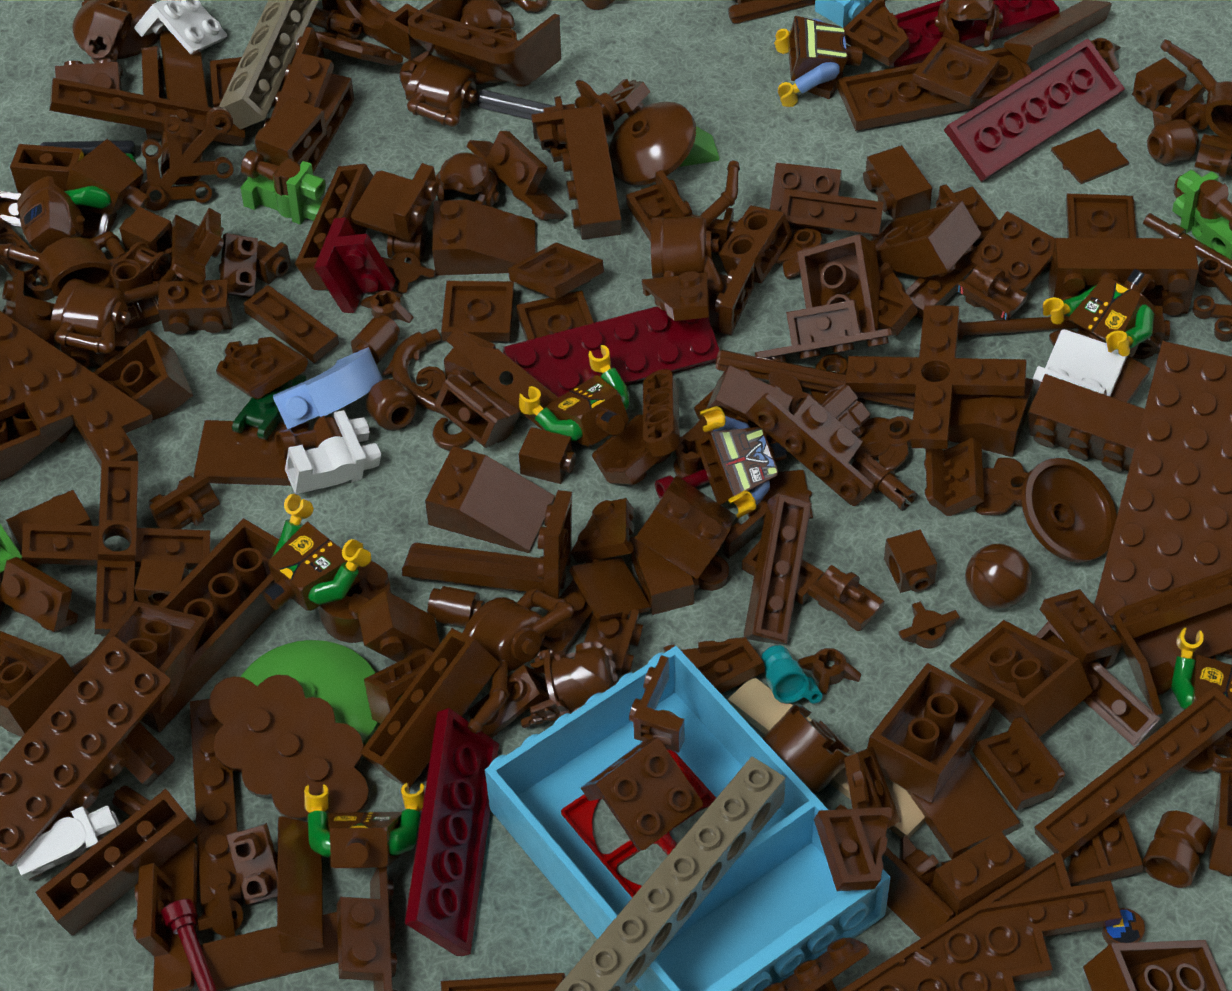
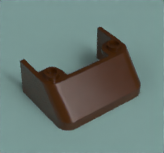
(517, 61)
(1153, 625)

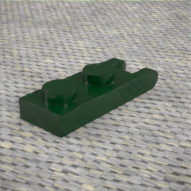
(263, 411)

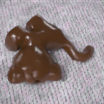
(490, 15)

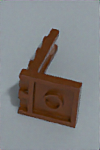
(502, 569)

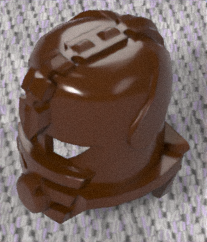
(571, 680)

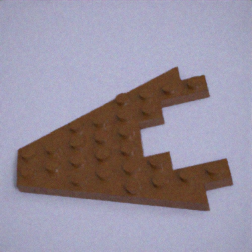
(64, 392)
(998, 936)

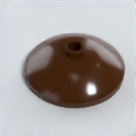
(133, 42)
(652, 141)
(1068, 510)

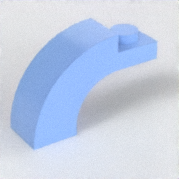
(330, 390)

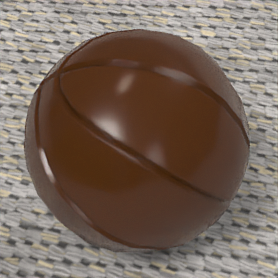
(998, 576)

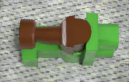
(281, 187)
(1205, 210)

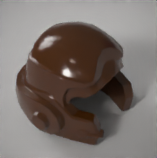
(968, 10)
(468, 175)

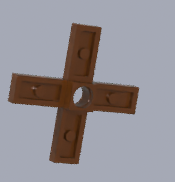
(936, 361)
(114, 568)

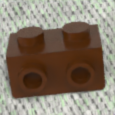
(101, 73)
(657, 200)
(194, 306)
(626, 456)
(955, 477)
(37, 595)
(1020, 765)

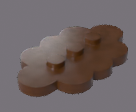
(286, 744)

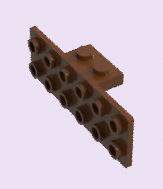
(75, 744)

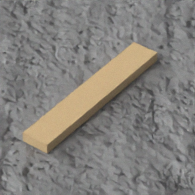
(761, 709)

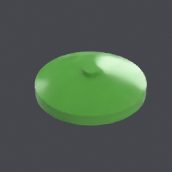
(324, 672)

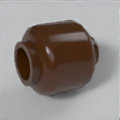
(1172, 141)
(391, 404)

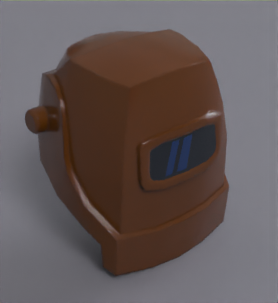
(48, 214)

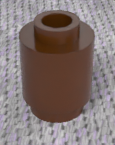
(378, 335)
(453, 605)

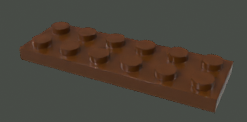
(891, 98)

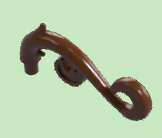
(425, 395)

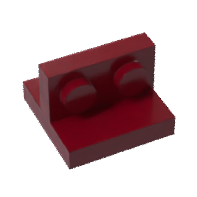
(351, 266)

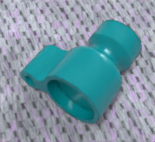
(787, 677)

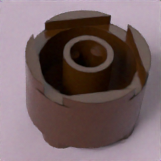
(341, 616)
(807, 747)

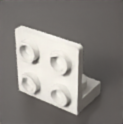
(185, 20)
(1082, 363)

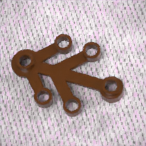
(183, 163)
(1215, 279)

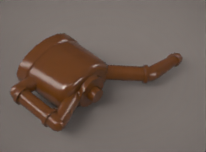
(442, 90)
(1219, 97)
(685, 243)
(71, 259)
(92, 313)
(513, 638)

